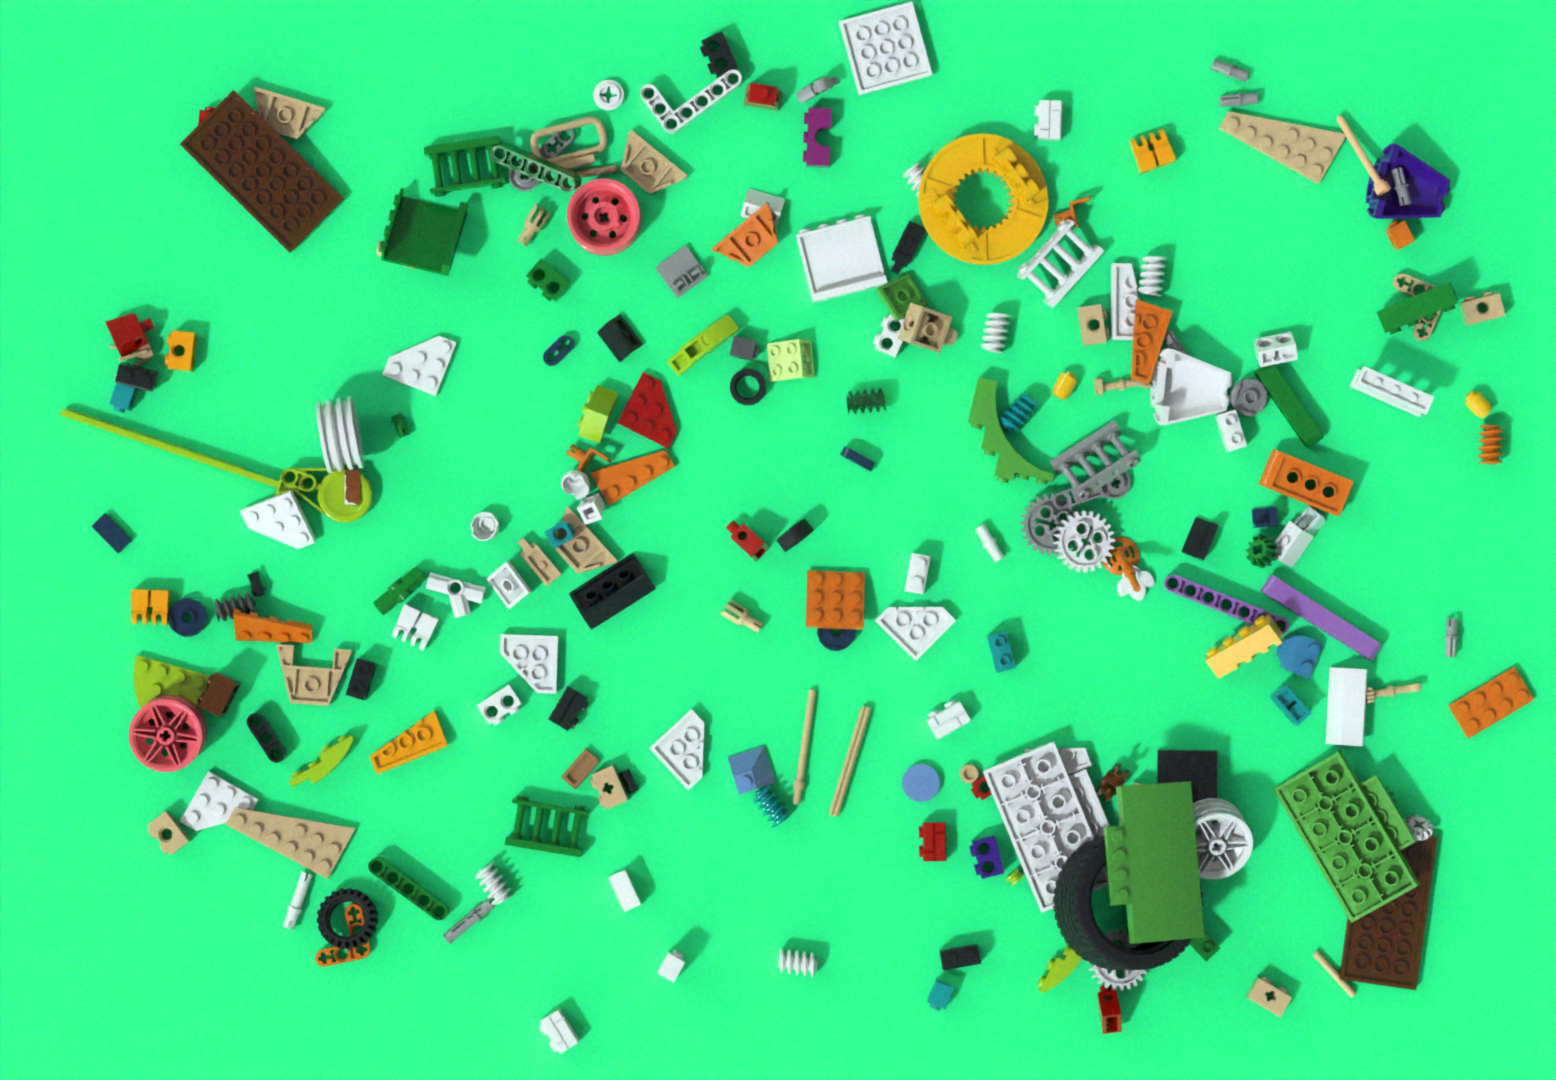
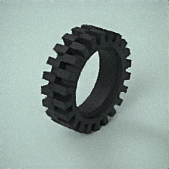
(333, 901)

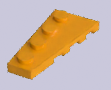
(416, 742)

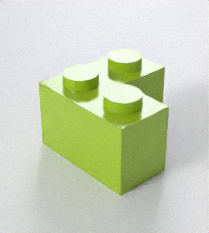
(597, 413)

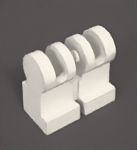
(411, 618)

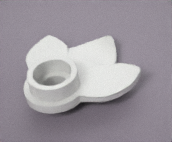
(1145, 580)

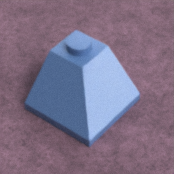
(751, 770)

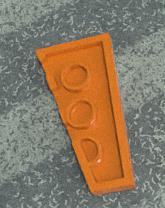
(1148, 335)
(624, 478)
(255, 628)

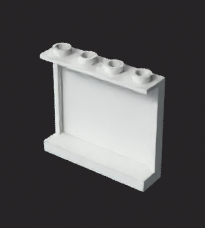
(841, 258)

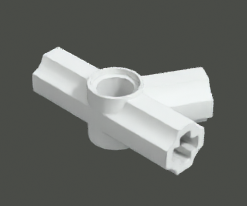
(460, 600)

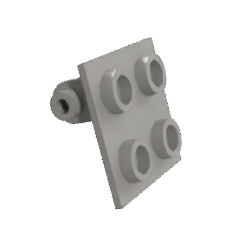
(681, 271)

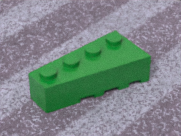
(1418, 307)

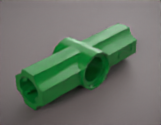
(399, 590)

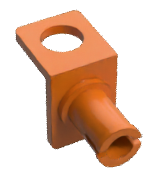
(1071, 213)
(584, 457)

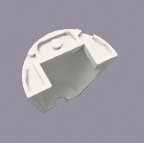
(1187, 388)

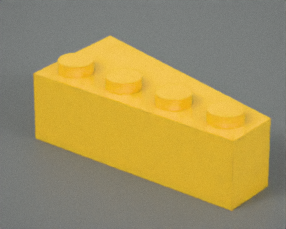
(1244, 646)

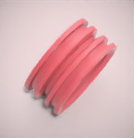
(582, 203)
(156, 709)

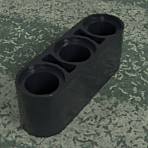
(275, 741)

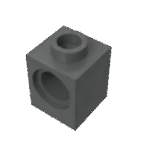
(744, 348)

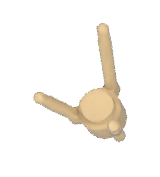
(143, 352)

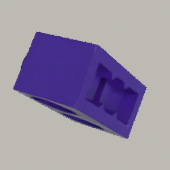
(992, 856)

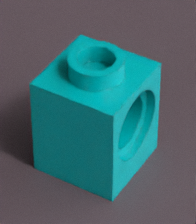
(123, 397)
(551, 534)
(940, 995)

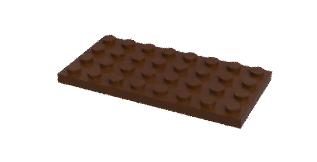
(261, 171)
(1388, 941)

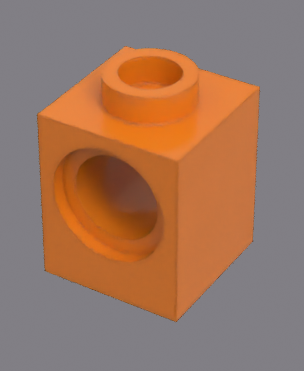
(1399, 234)

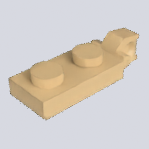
(539, 562)

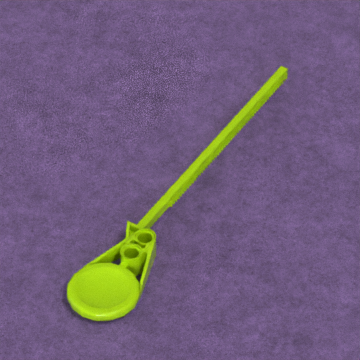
(330, 491)

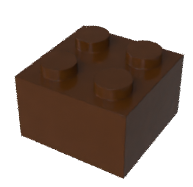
(219, 694)

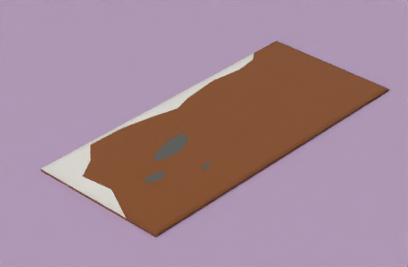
(352, 487)

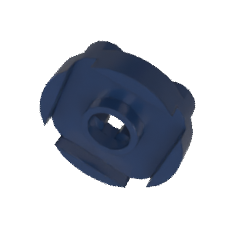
(177, 613)
(836, 644)

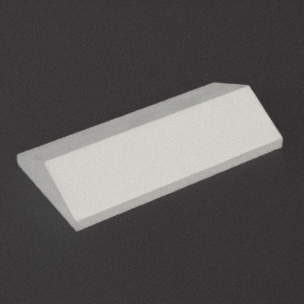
(1346, 706)

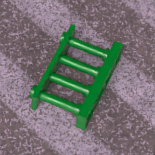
(453, 150)
(553, 845)

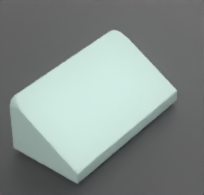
(1310, 520)

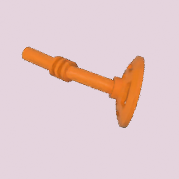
(1124, 561)

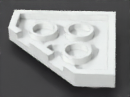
(422, 365)
(280, 519)
(915, 627)
(533, 658)
(683, 749)
(215, 803)

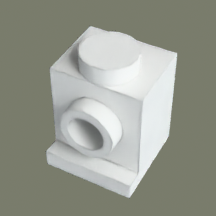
(591, 508)

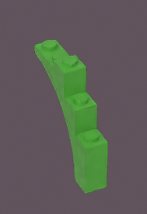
(1009, 462)

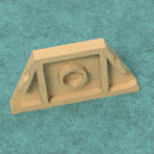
(285, 114)
(648, 166)
(585, 550)

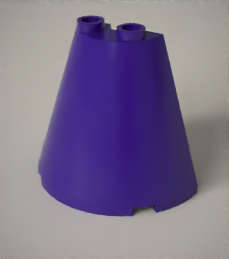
(1425, 187)

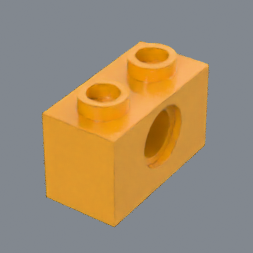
(186, 361)

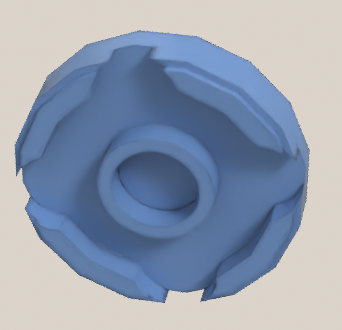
(920, 782)

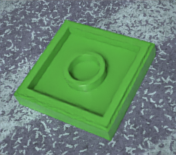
(899, 294)

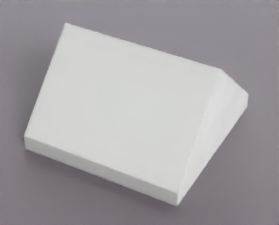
(509, 584)

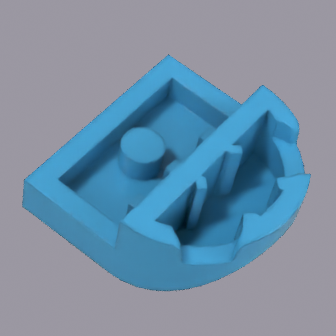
(1299, 654)

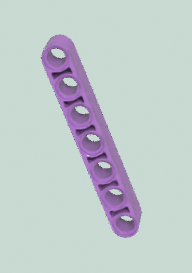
(1218, 597)
(1321, 617)

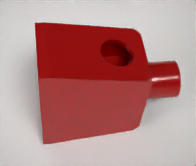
(763, 96)
(129, 333)
(751, 545)
(1109, 1010)

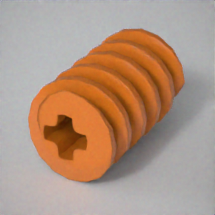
(1491, 445)

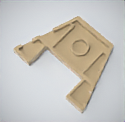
(311, 684)

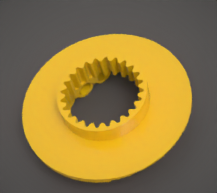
(947, 224)

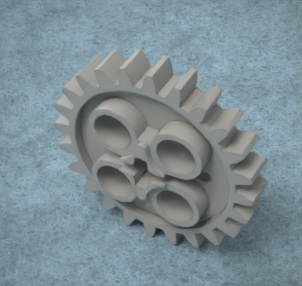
(1045, 540)

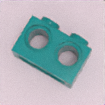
(1001, 651)
(1290, 705)

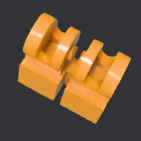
(1146, 159)
(145, 598)

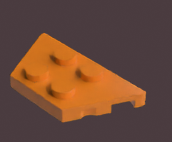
(750, 238)

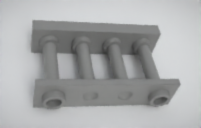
(1085, 448)

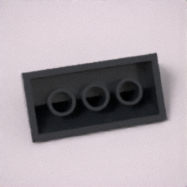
(612, 591)

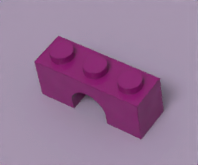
(817, 120)

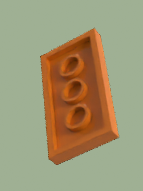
(1490, 702)

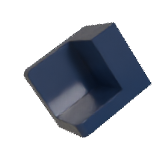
(1264, 517)

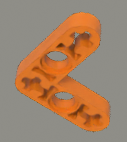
(352, 954)

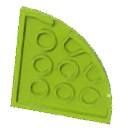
(160, 679)

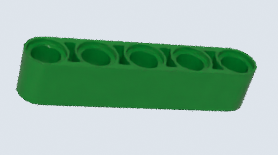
(545, 167)
(1289, 405)
(399, 887)

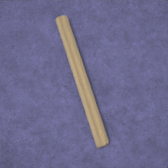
(849, 761)

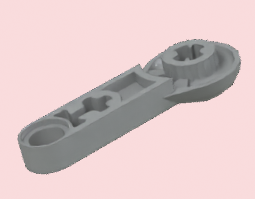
(531, 183)
(1105, 491)

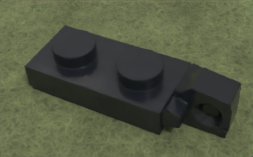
(907, 245)

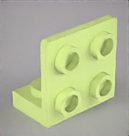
(790, 360)

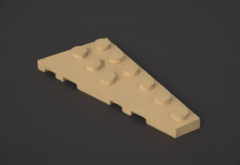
(1292, 145)
(301, 840)

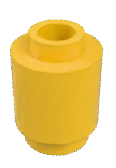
(1064, 385)
(1478, 404)

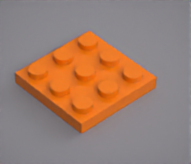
(835, 600)

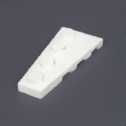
(1122, 301)

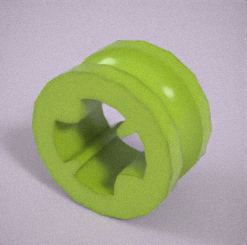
(1014, 877)

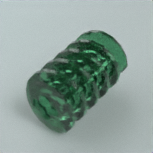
(866, 400)

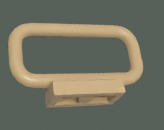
(574, 159)

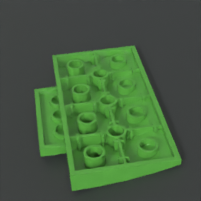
(1351, 833)
(1155, 862)

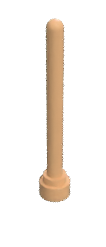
(1380, 185)

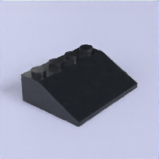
(1192, 766)

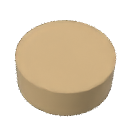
(969, 773)

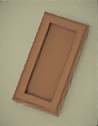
(580, 768)

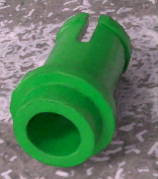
(399, 423)

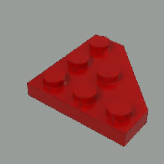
(649, 412)

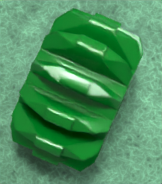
(1262, 551)

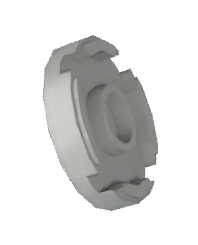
(1248, 396)

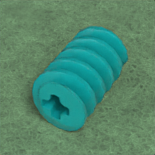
(1018, 413)
(771, 806)

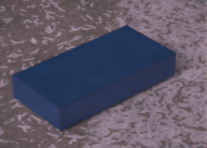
(111, 533)

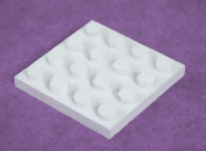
(885, 48)

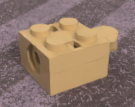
(927, 328)

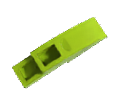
(703, 344)
(330, 757)
(1059, 969)

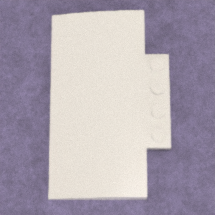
(1046, 815)

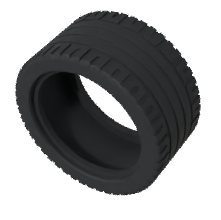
(1079, 926)

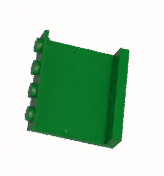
(422, 234)

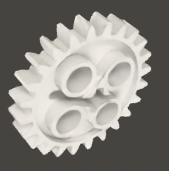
(1099, 549)
(1130, 976)

